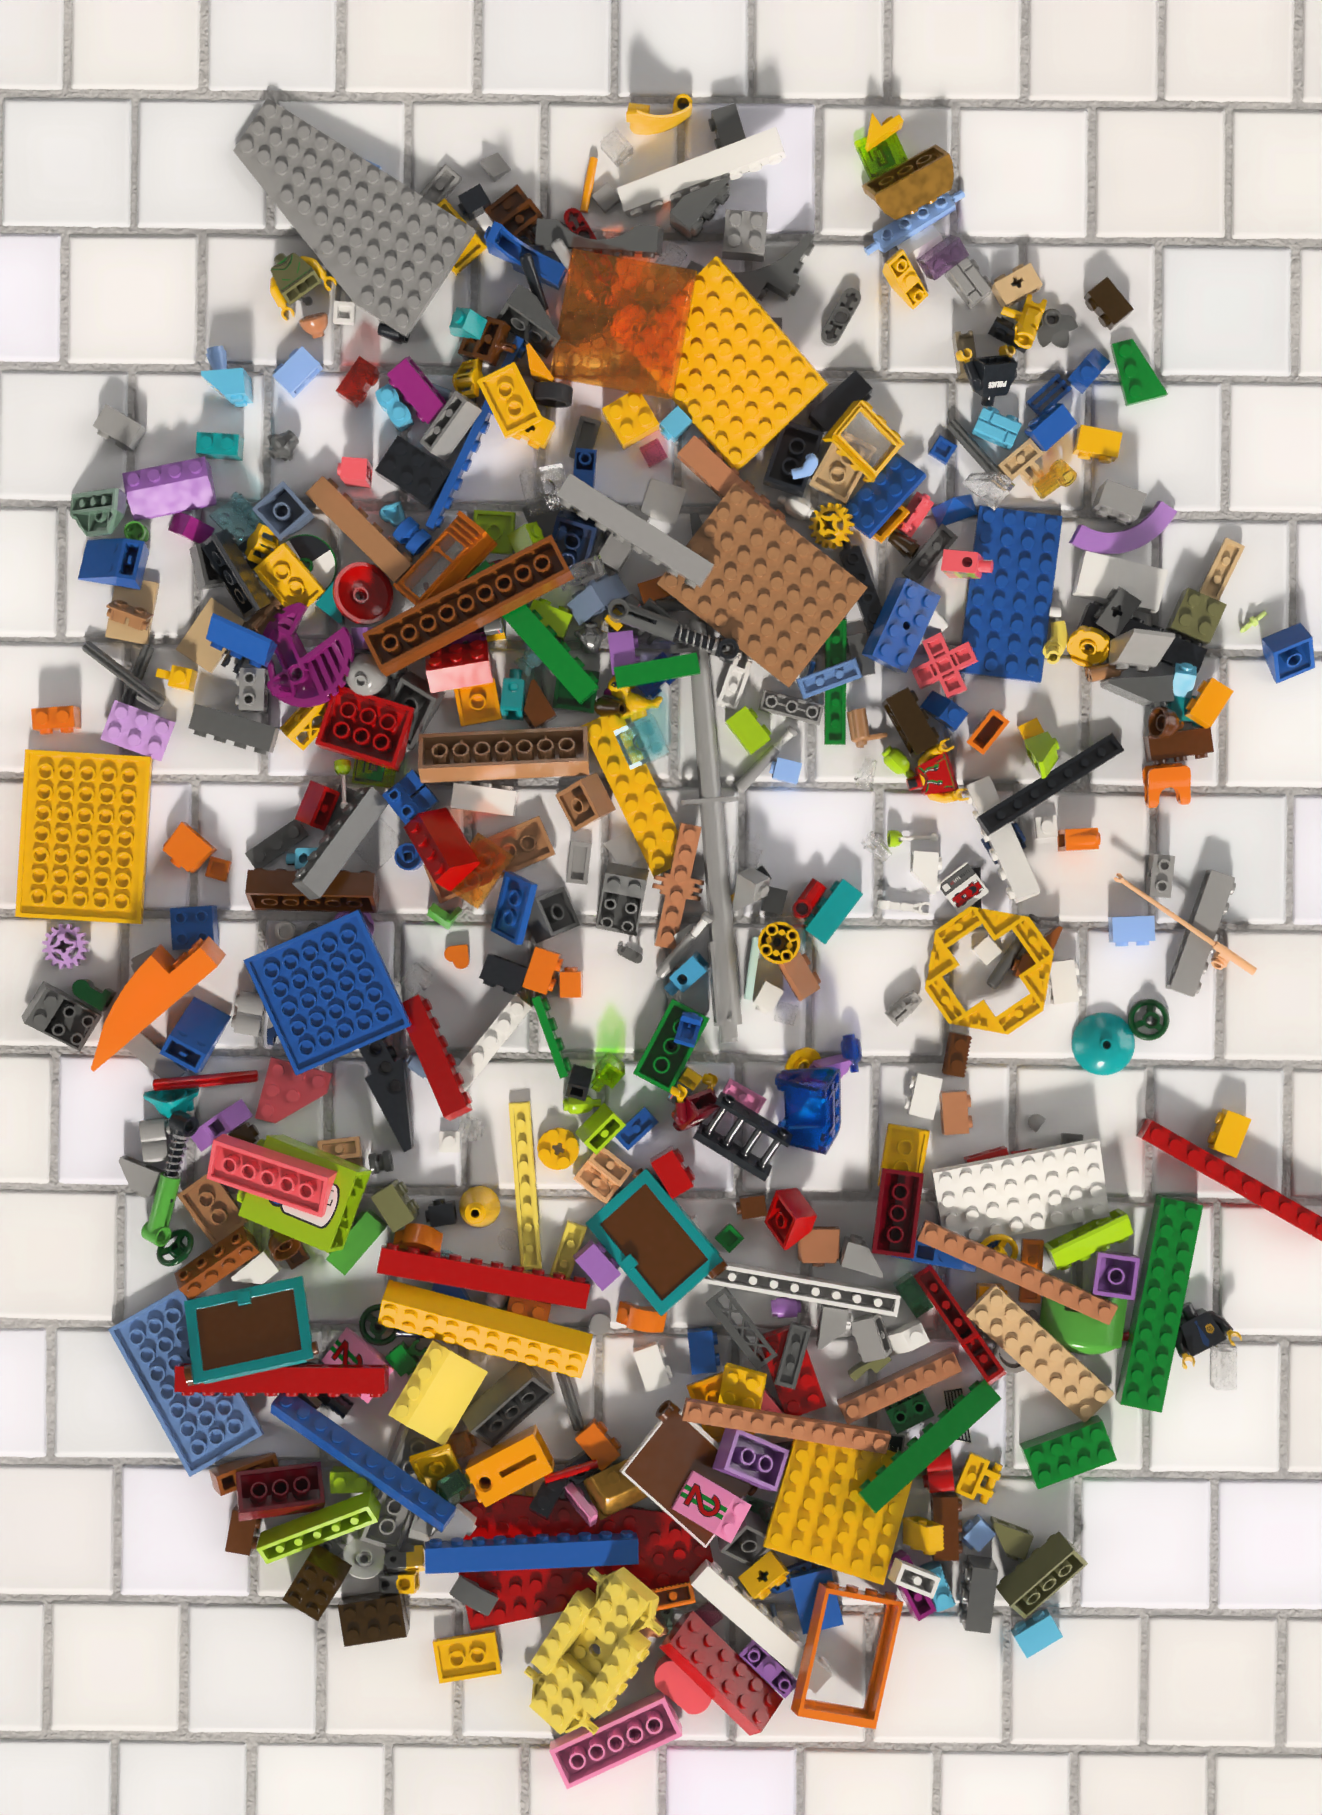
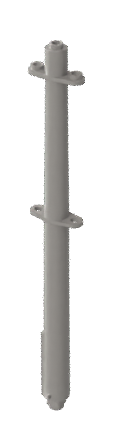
(721, 948)

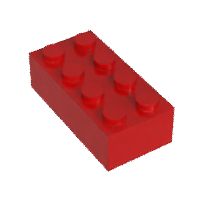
(807, 1393)

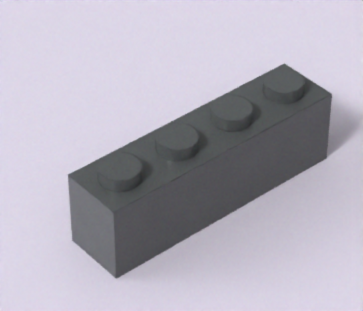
(233, 728)

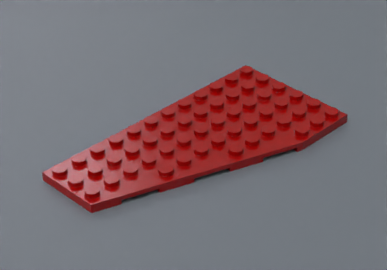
(665, 1556)

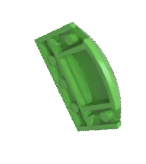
(1080, 1332)

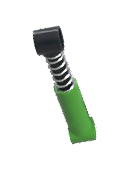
(157, 1227)

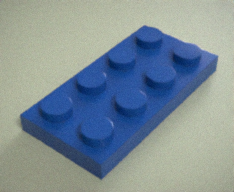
(881, 498)

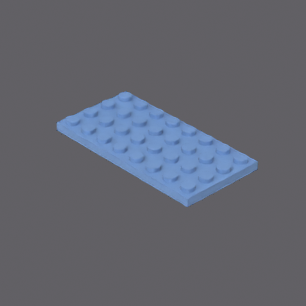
(196, 1425)

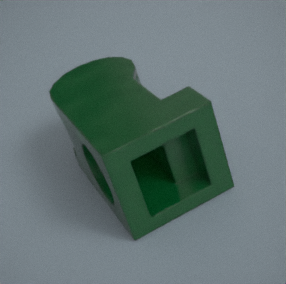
(92, 995)

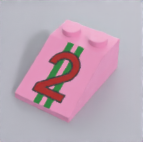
(355, 1350)
(711, 1506)

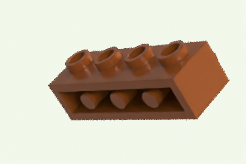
(217, 1262)

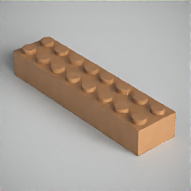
(503, 754)

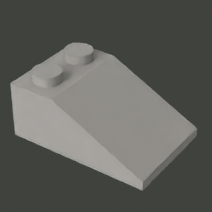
(1139, 649)

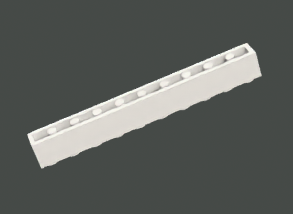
(808, 1288)

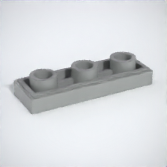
(778, 704)

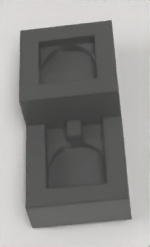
(473, 1596)

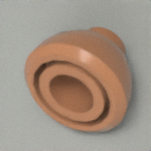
(314, 324)

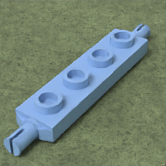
(909, 225)

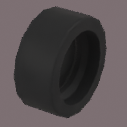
(552, 394)

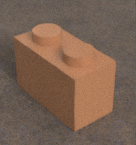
(954, 1112)

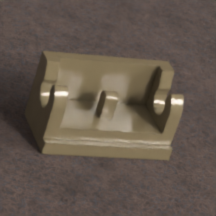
(961, 342)

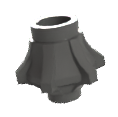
(282, 445)
(590, 637)

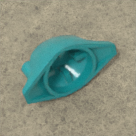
(172, 1100)

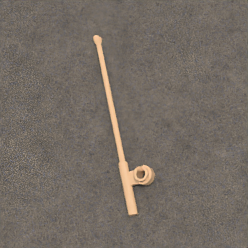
(1221, 956)

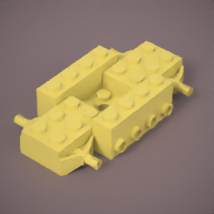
(574, 1677)

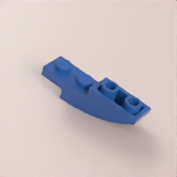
(930, 1255)

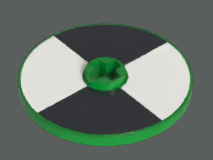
(318, 553)

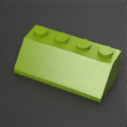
(1089, 1238)

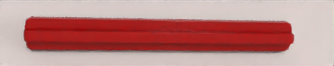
(205, 1080)

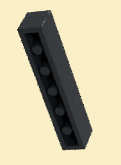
(1178, 652)

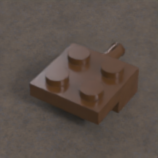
(515, 213)
(491, 343)

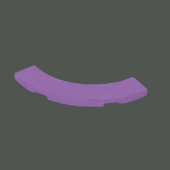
(1127, 539)

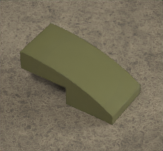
(860, 1368)

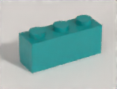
(832, 910)

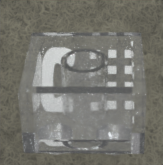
(541, 487)

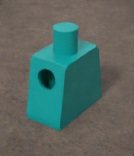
(513, 702)

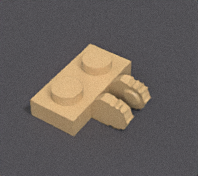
(1020, 460)

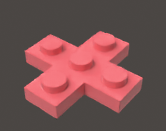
(944, 665)

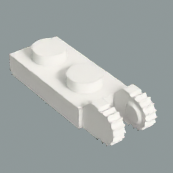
(734, 684)

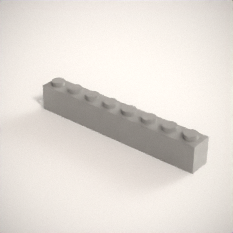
(635, 531)

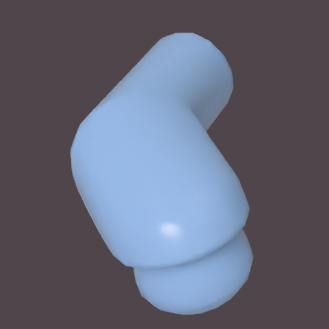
(807, 469)

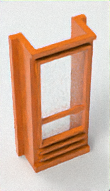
(447, 560)

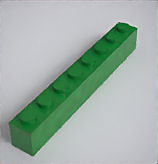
(549, 650)
(929, 1446)

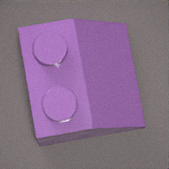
(1116, 1275)

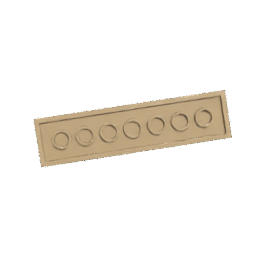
(1039, 1353)

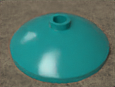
(1089, 1039)

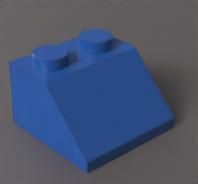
(1289, 652)

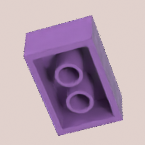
(750, 1459)

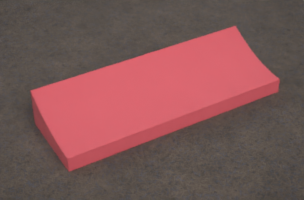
(270, 1174)

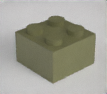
(1196, 616)
(395, 1205)

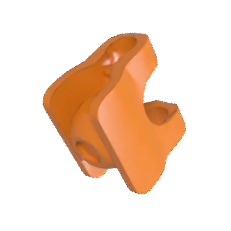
(1166, 775)

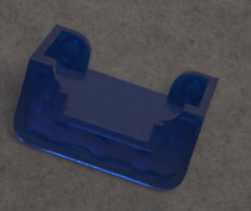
(811, 1106)

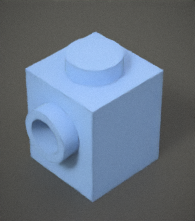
(977, 1533)

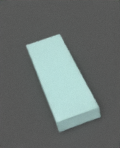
(752, 968)

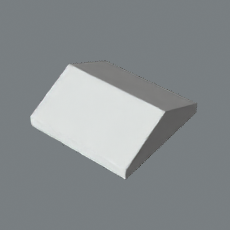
(919, 245)

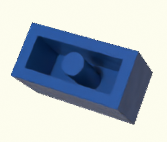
(1050, 426)
(702, 1350)

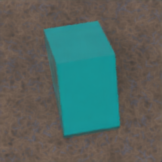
(328, 605)

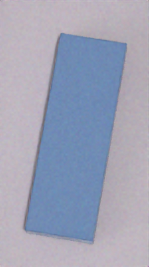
(829, 678)

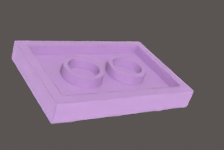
(137, 730)

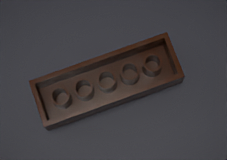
(345, 894)

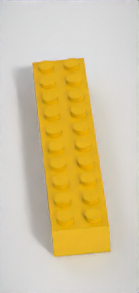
(484, 1328)

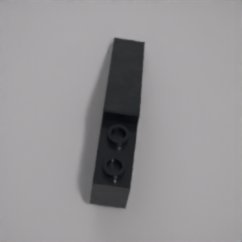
(393, 1103)

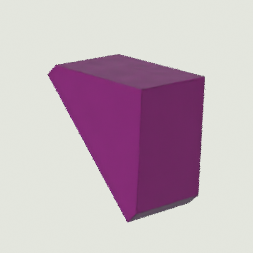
(190, 528)

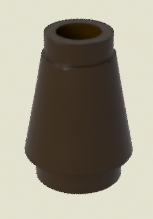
(905, 545)
(607, 706)

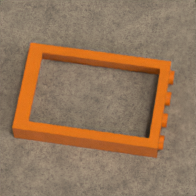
(838, 1713)

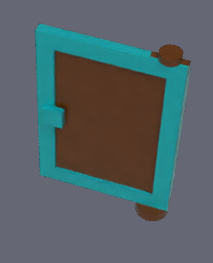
(655, 1242)
(248, 1331)

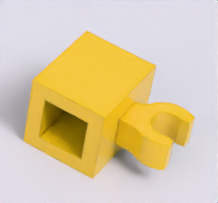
(179, 677)

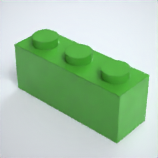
(359, 1239)

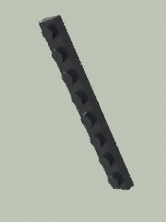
(1045, 788)

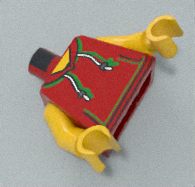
(936, 775)

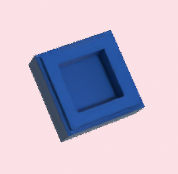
(942, 449)

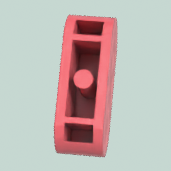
(679, 1687)

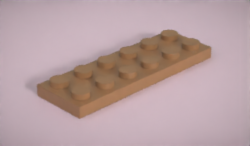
(525, 841)

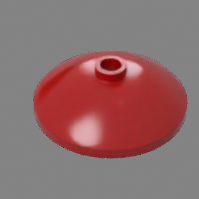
(370, 585)

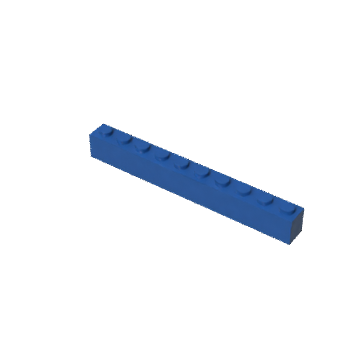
(364, 1460)
(531, 1552)

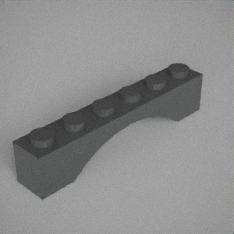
(640, 240)

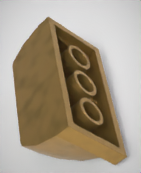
(912, 183)
(612, 1491)

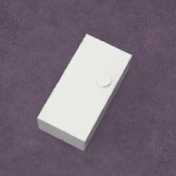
(1101, 573)

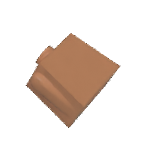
(820, 1246)

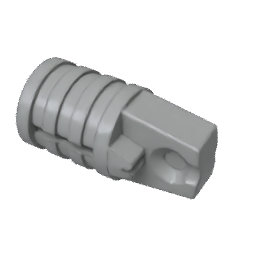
(903, 1007)

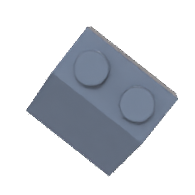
(283, 512)

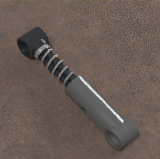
(669, 629)

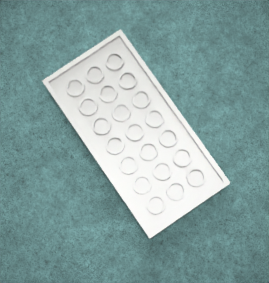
(1023, 1191)

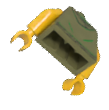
(294, 278)

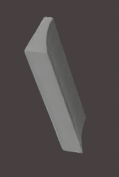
(394, 1517)

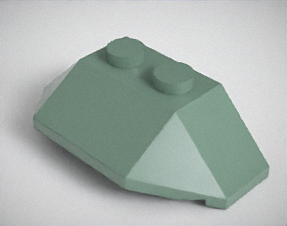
(98, 510)

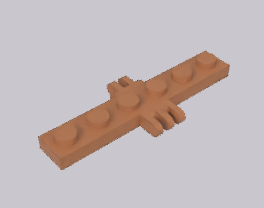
(678, 885)

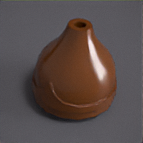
(1163, 722)
(282, 1246)

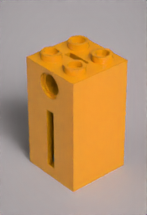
(510, 1466)

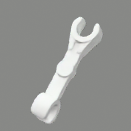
(902, 906)

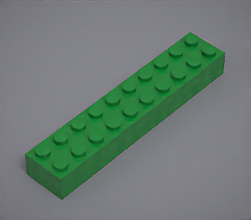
(1159, 1303)

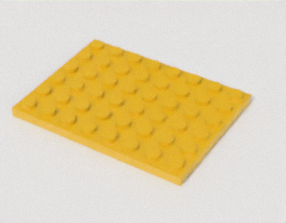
(739, 369)
(83, 836)

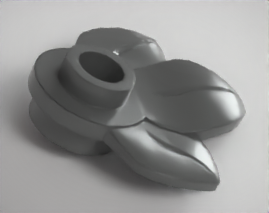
(1057, 331)

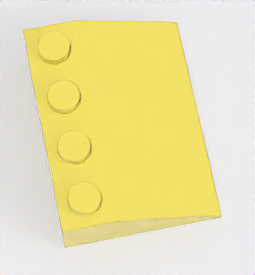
(438, 1393)

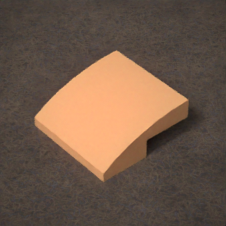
(345, 1148)
(602, 1175)

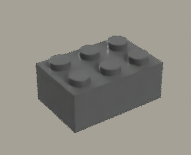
(977, 1594)

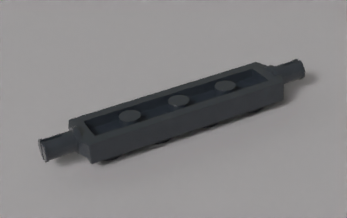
(855, 564)

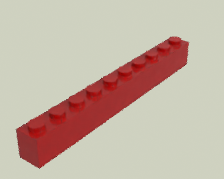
(1231, 1178)
(483, 1277)
(296, 1379)

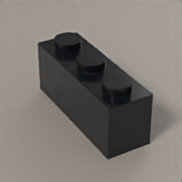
(835, 404)

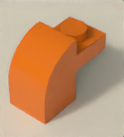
(419, 1236)
(640, 1317)

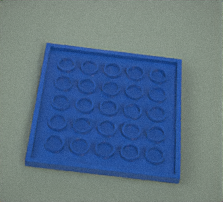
(327, 992)

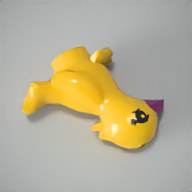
(635, 704)

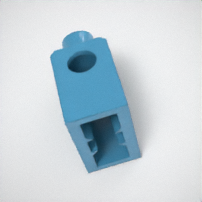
(692, 968)

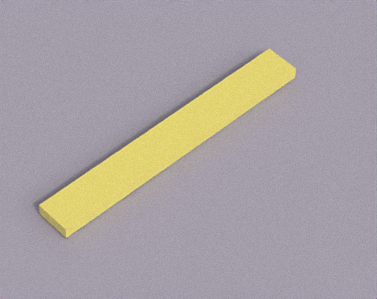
(525, 1185)

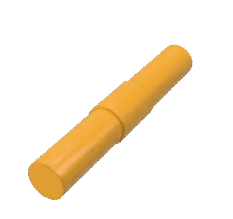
(588, 185)

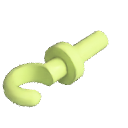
(1253, 621)

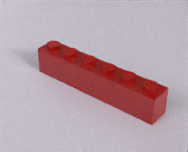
(435, 1059)

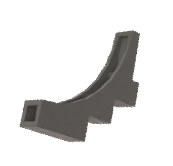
(776, 277)

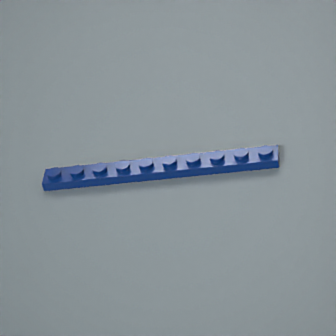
(471, 445)

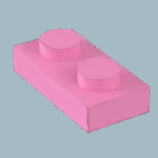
(744, 1095)
(576, 1498)

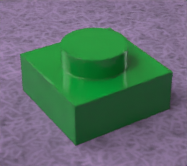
(729, 1237)

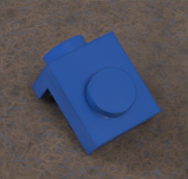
(688, 1029)

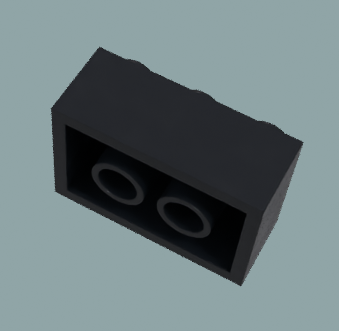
(789, 453)
(413, 472)

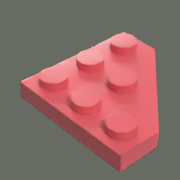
(287, 1093)

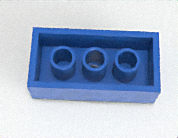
(901, 625)

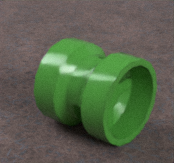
(134, 529)

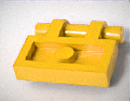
(972, 1475)

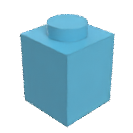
(675, 424)
(1184, 679)

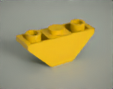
(904, 279)

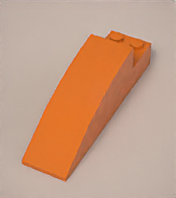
(152, 991)

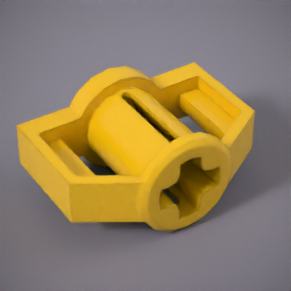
(468, 379)
(256, 539)

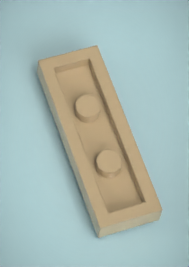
(1221, 568)

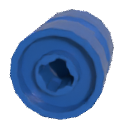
(410, 534)
(408, 857)

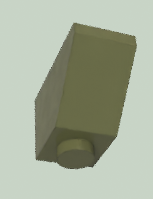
(1013, 1538)

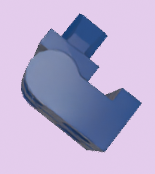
(400, 797)

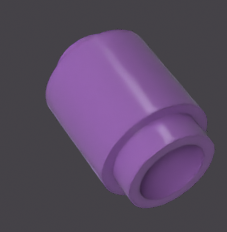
(785, 1307)

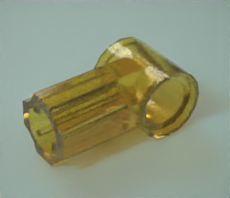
(1059, 475)

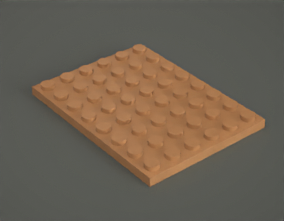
(766, 586)

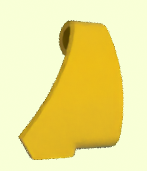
(644, 123)

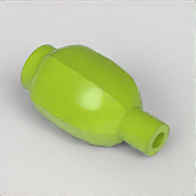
(897, 761)
(577, 1106)

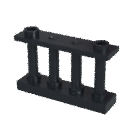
(742, 1155)

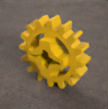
(840, 523)

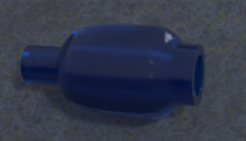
(851, 1050)

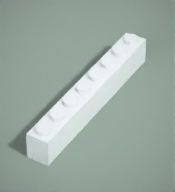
(701, 171)
(757, 1622)

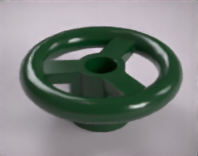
(1143, 1022)
(176, 1249)
(374, 1330)

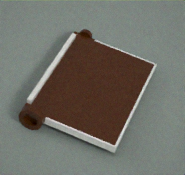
(669, 1456)

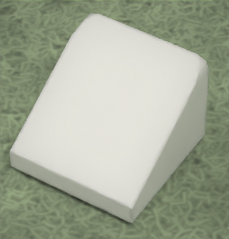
(936, 624)

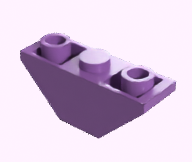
(221, 1124)
(769, 1668)

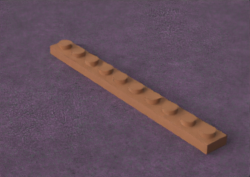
(1016, 1272)
(786, 1425)

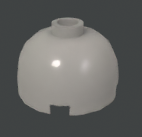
(365, 676)

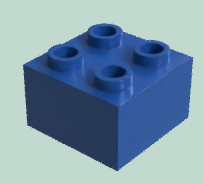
(191, 924)

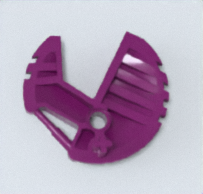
(321, 668)

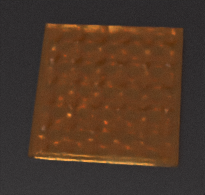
(623, 324)

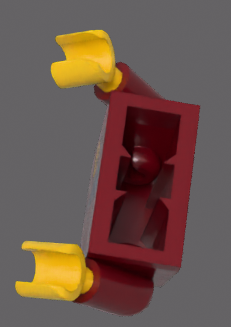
(696, 1107)

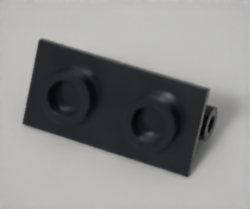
(1003, 331)

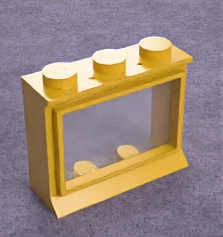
(864, 439)

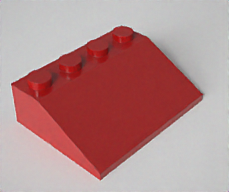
(366, 728)

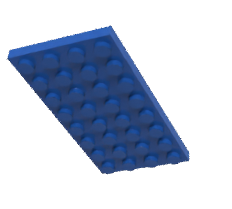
(1011, 606)

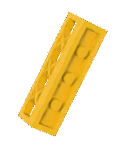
(302, 721)

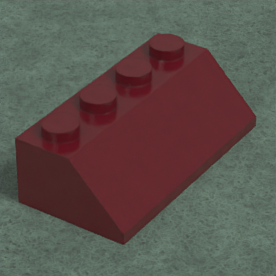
(897, 1213)
(279, 1491)

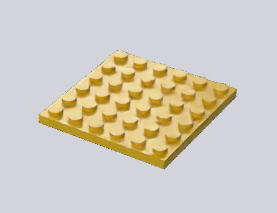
(825, 1518)

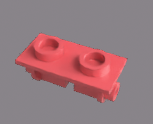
(918, 508)

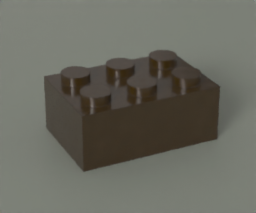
(910, 721)
(317, 1582)
(373, 1618)

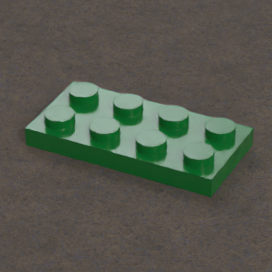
(555, 1044)

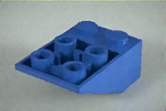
(114, 562)
(195, 1035)

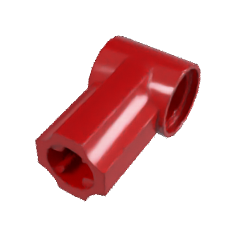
(809, 897)

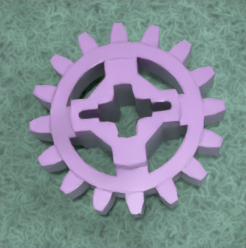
(62, 939)

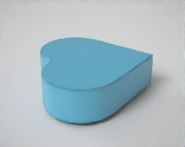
(393, 513)

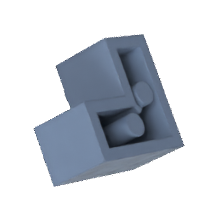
(596, 597)

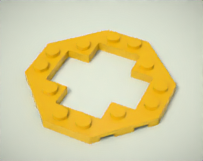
(997, 925)

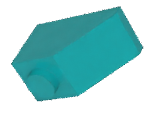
(467, 324)

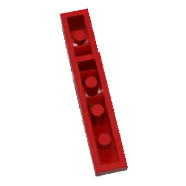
(960, 1324)

